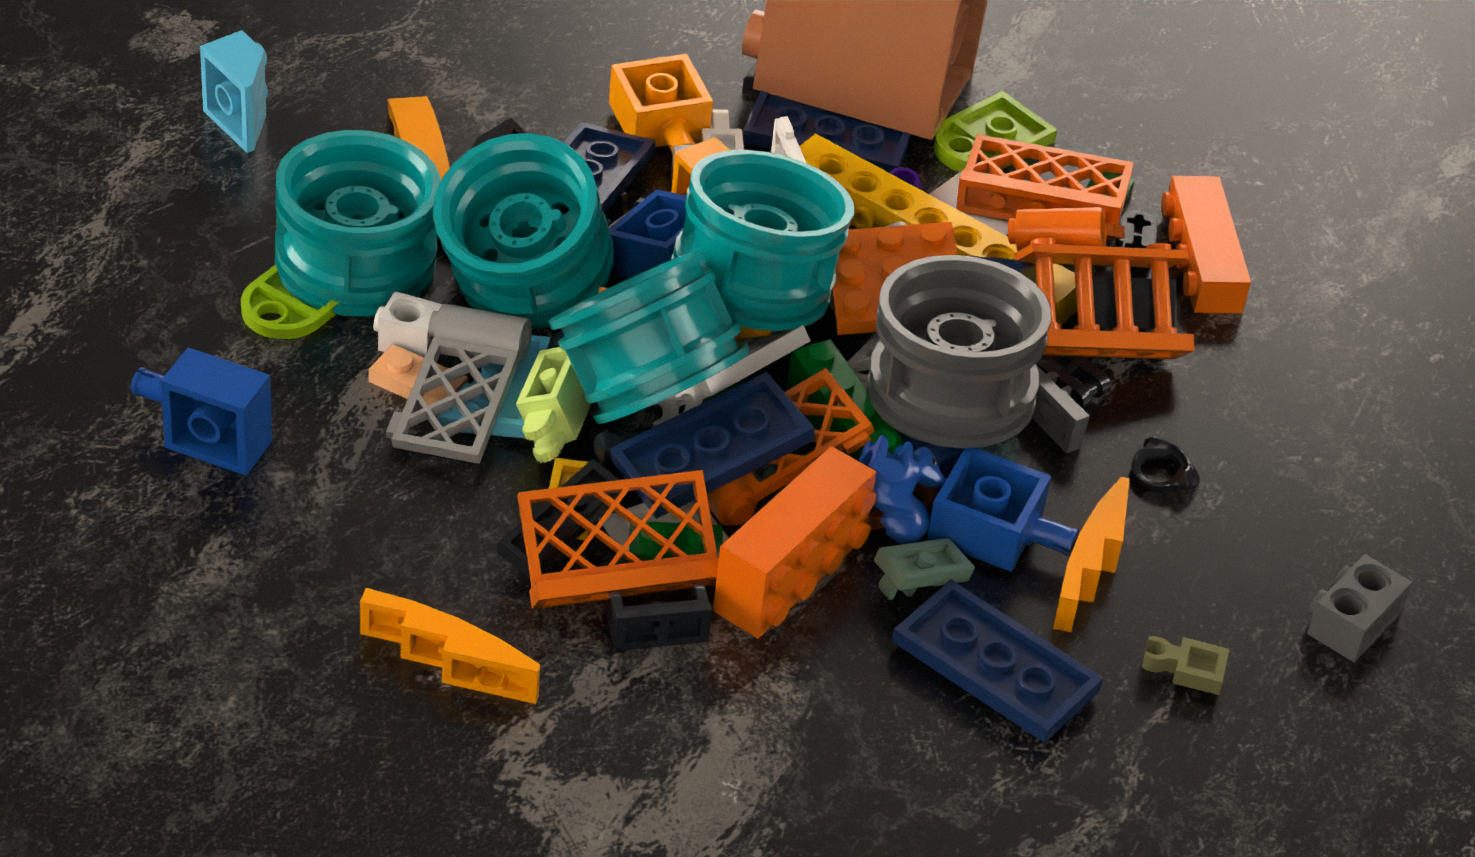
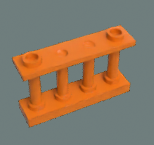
(1125, 339)

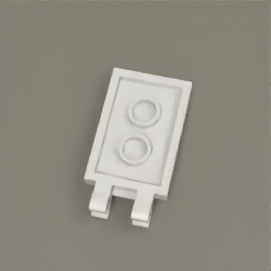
(762, 353)

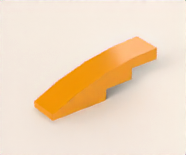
(417, 124)
(1094, 551)
(463, 651)

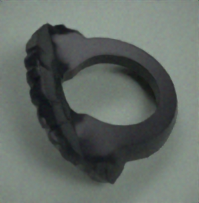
(1155, 448)

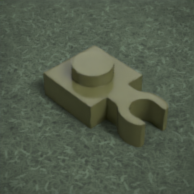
(1193, 663)

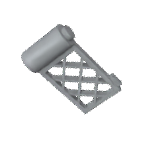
(477, 340)

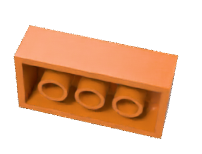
(794, 542)

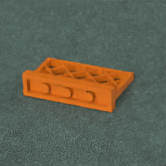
(1003, 194)
(629, 578)

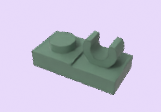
(921, 566)

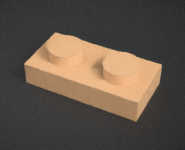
(398, 370)

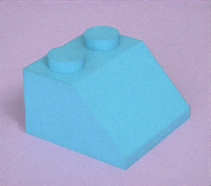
(235, 86)

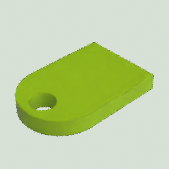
(995, 117)
(270, 296)

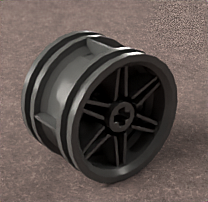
(958, 351)

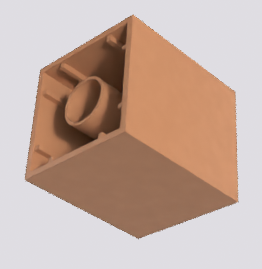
(868, 58)

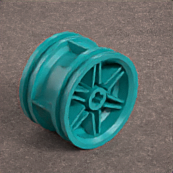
(355, 220)
(767, 234)
(531, 254)
(649, 337)

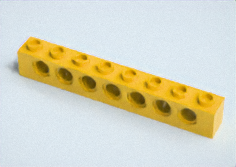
(886, 199)

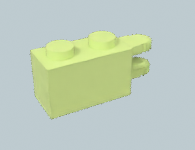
(552, 404)

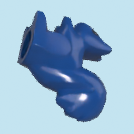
(896, 477)

